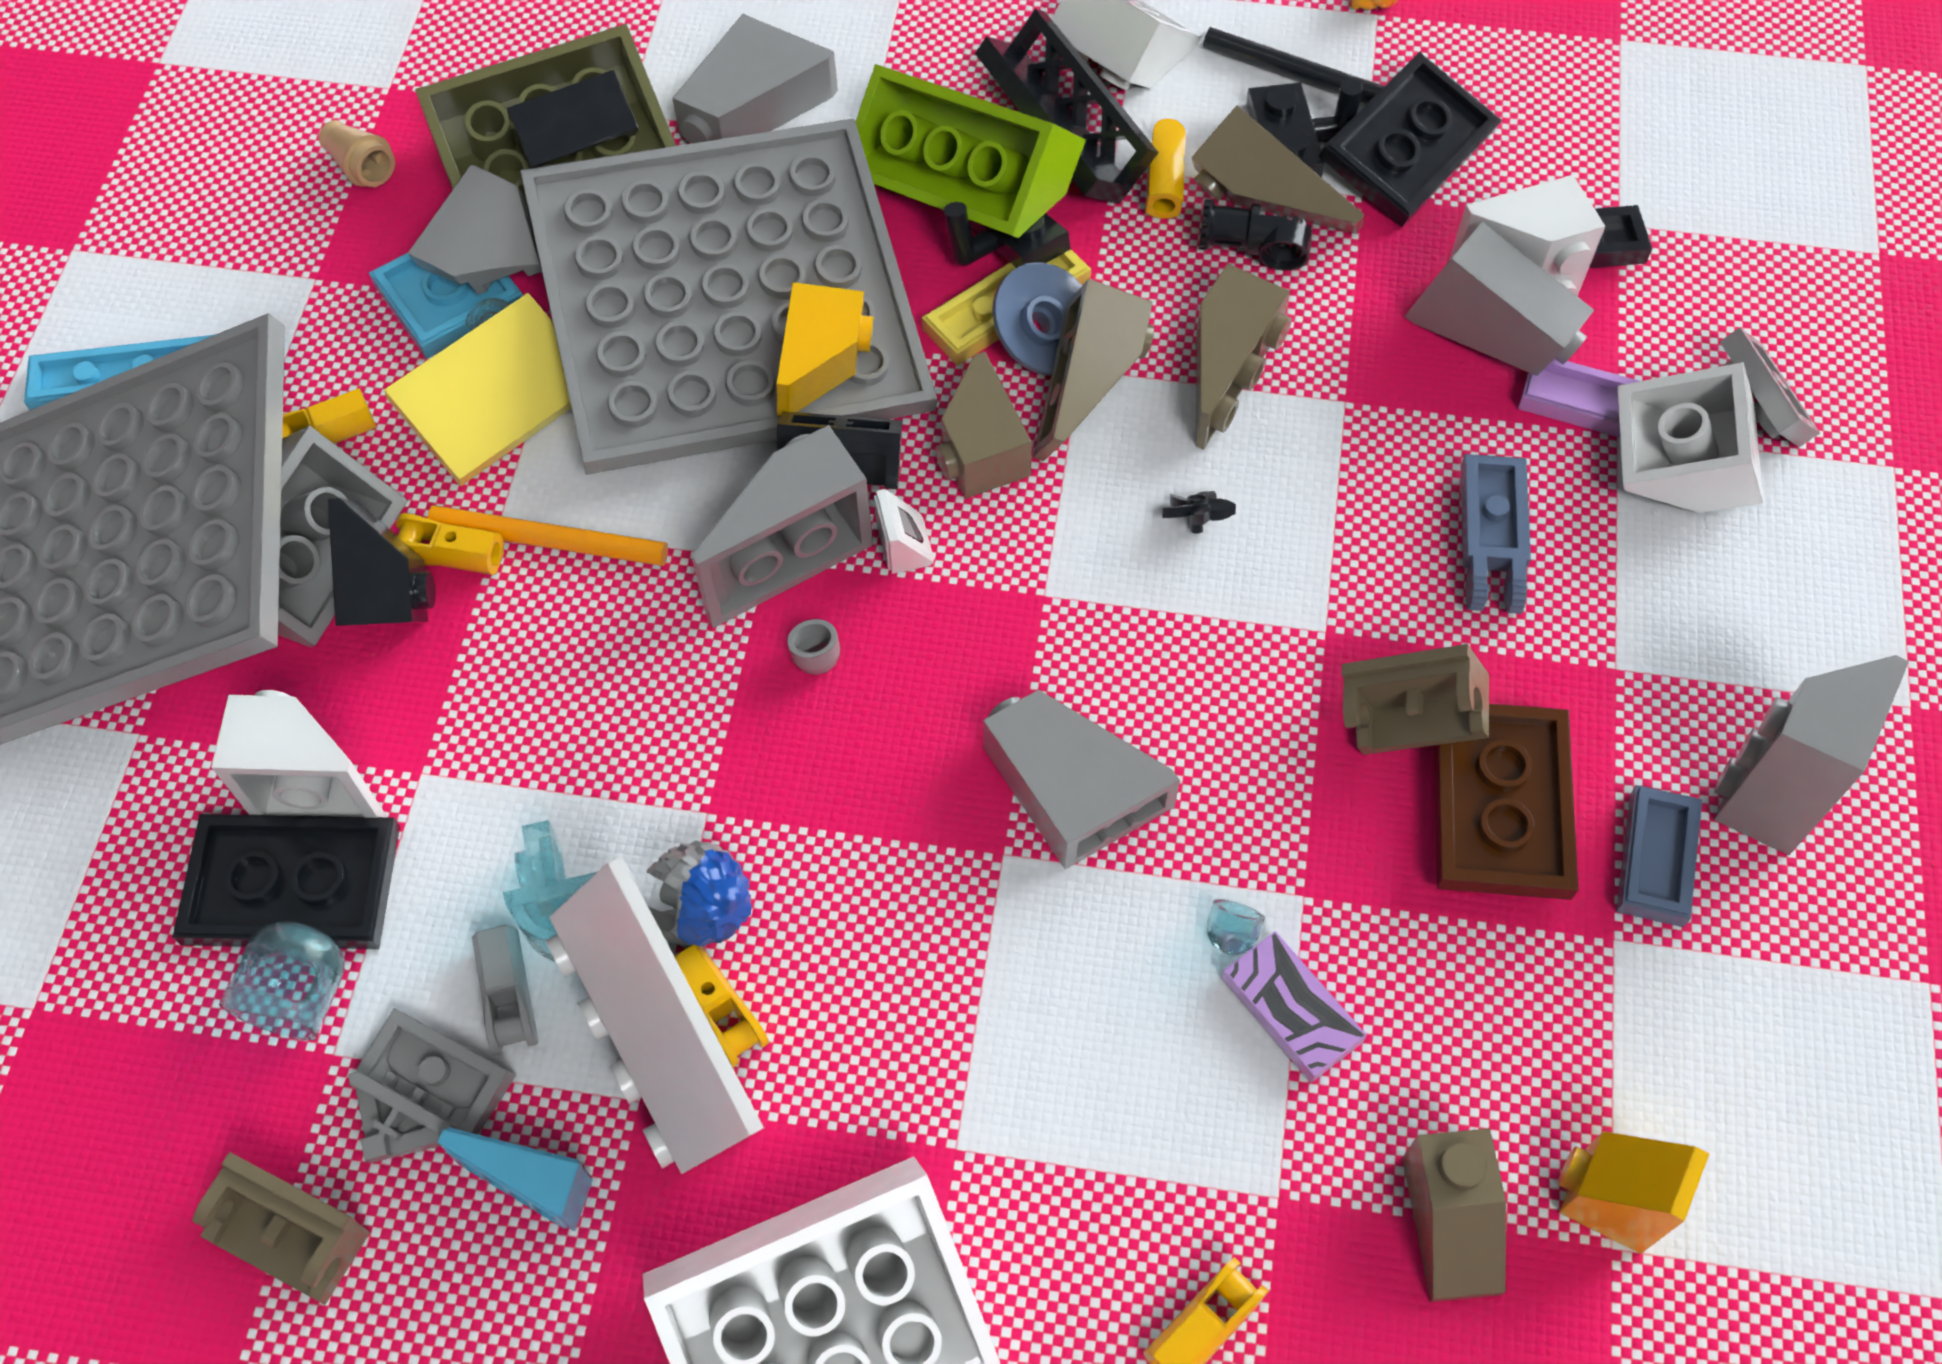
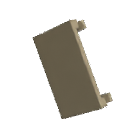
(1416, 699)
(279, 1228)

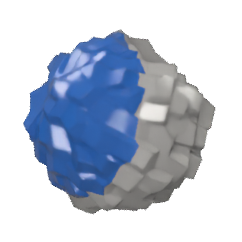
(704, 890)

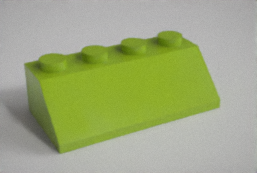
(964, 150)

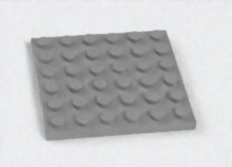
(679, 285)
(141, 529)

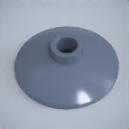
(1031, 293)

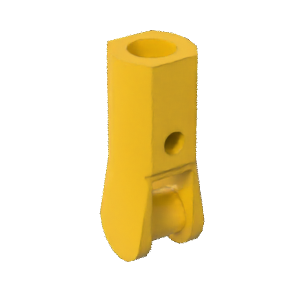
(1166, 171)
(334, 418)
(452, 544)
(719, 1000)
(1197, 1330)

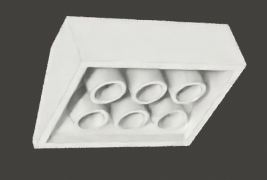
(652, 1019)
(827, 1283)

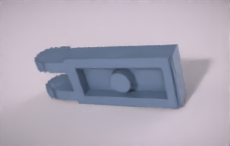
(1495, 527)

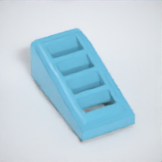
(539, 1179)

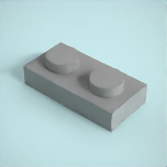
(1779, 407)

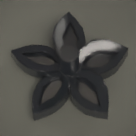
(1200, 508)

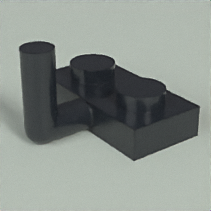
(1287, 117)
(1038, 244)

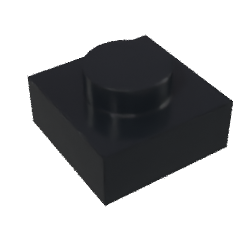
(1623, 239)

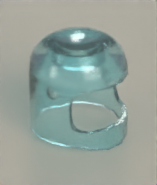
(286, 980)

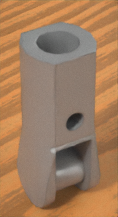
(503, 983)

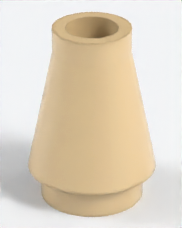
(359, 154)

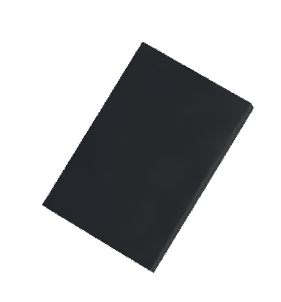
(1410, 139)
(290, 870)

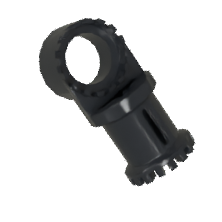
(1257, 234)

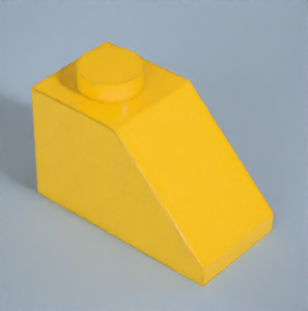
(820, 343)
(1631, 1187)

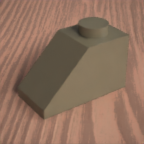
(983, 434)
(1458, 1213)

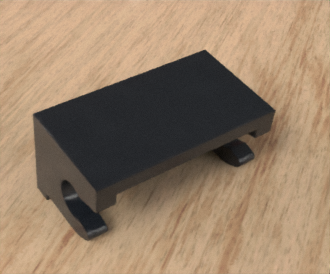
(571, 119)
(869, 441)

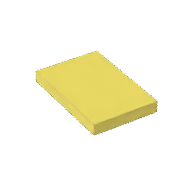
(486, 390)

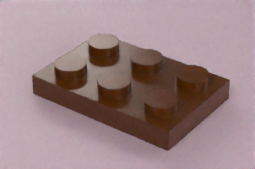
(1508, 807)

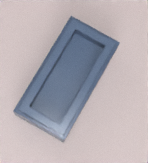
(1659, 856)

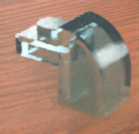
(542, 885)

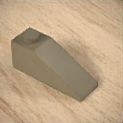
(1258, 169)
(1097, 345)

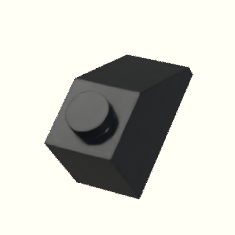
(374, 570)

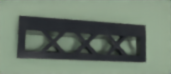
(1040, 97)

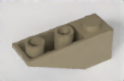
(1234, 331)

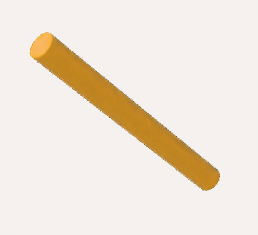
(557, 536)

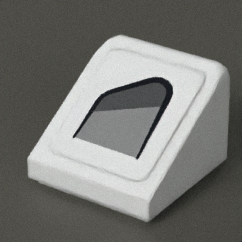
(901, 533)

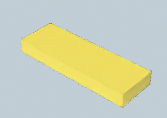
(966, 321)

